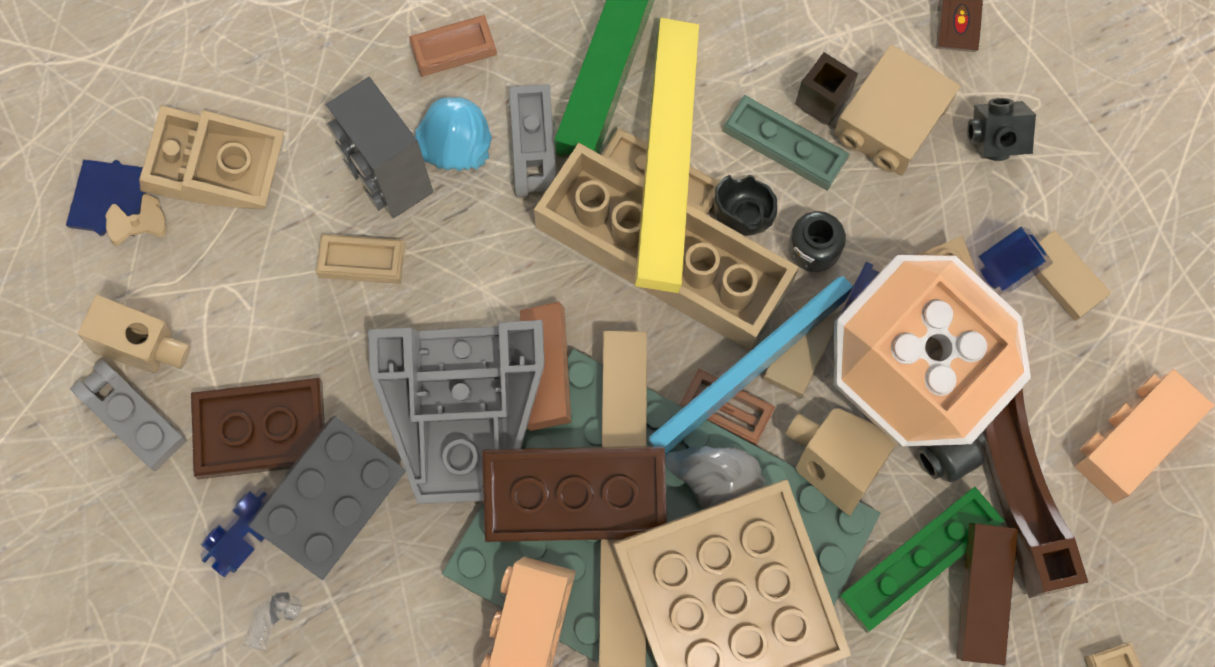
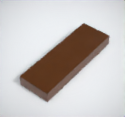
(987, 594)

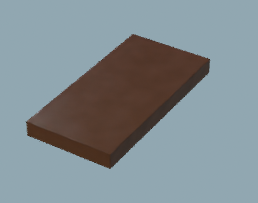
(573, 492)

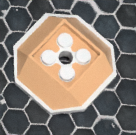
(885, 361)

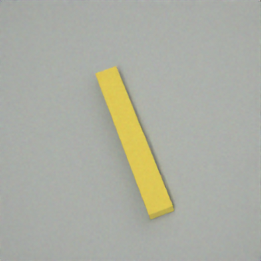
(668, 158)

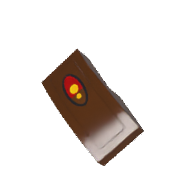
(959, 25)

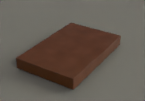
(254, 427)

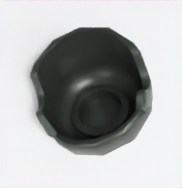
(745, 205)

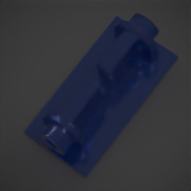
(228, 543)

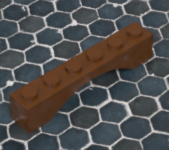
(1044, 542)

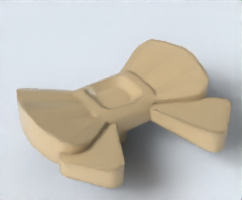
(150, 220)

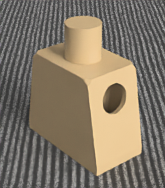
(117, 330)
(840, 455)

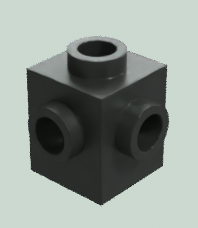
(1002, 129)

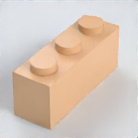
(1142, 434)
(531, 616)

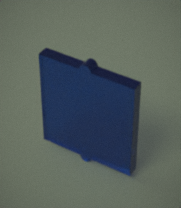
(100, 187)

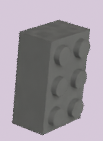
(378, 148)
(326, 497)

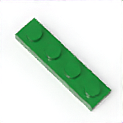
(917, 561)

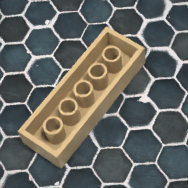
(725, 276)

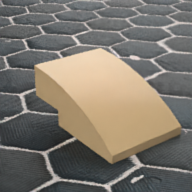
(211, 159)

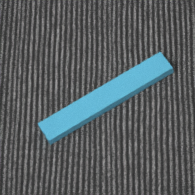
(751, 365)

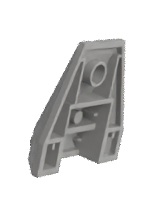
(454, 397)

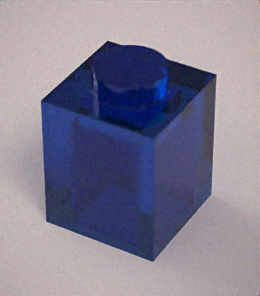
(1014, 260)

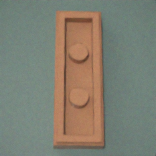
(553, 395)

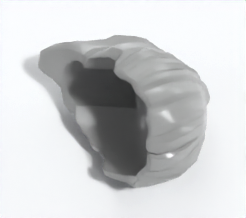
(716, 472)

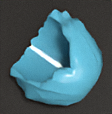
(454, 135)

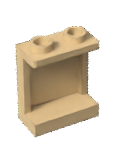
(895, 110)

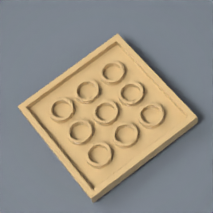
(733, 587)

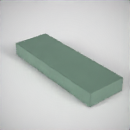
(786, 142)

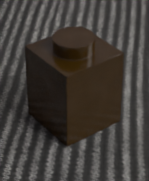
(826, 88)

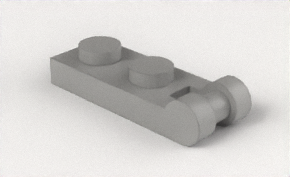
(532, 137)
(129, 416)

